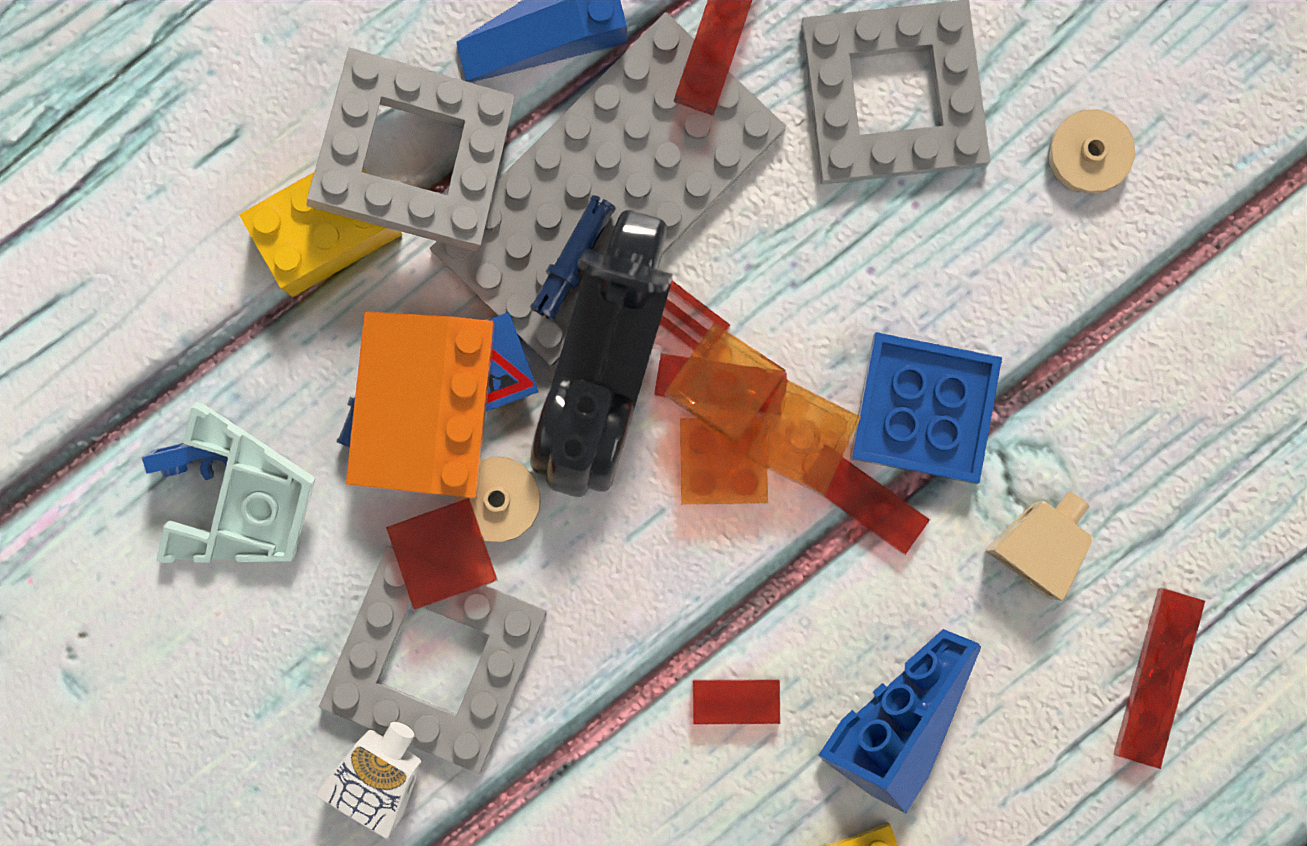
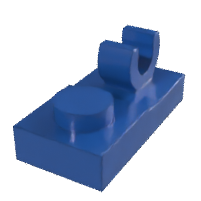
(174, 460)

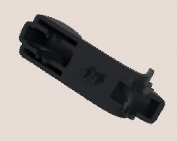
(603, 359)

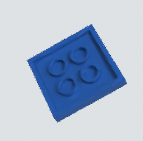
(926, 408)

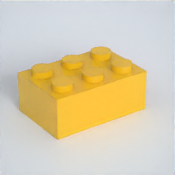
(305, 242)

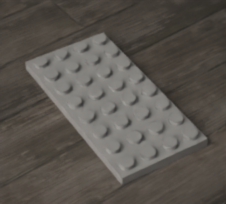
(625, 147)

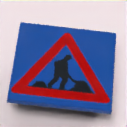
(509, 370)

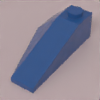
(541, 34)
(899, 733)

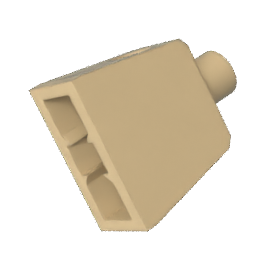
(1046, 545)

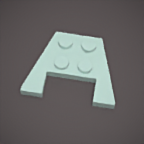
(258, 502)

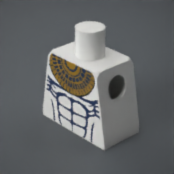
(374, 779)

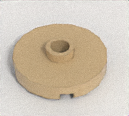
(1074, 163)
(520, 503)

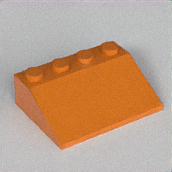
(420, 403)

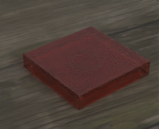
(441, 554)

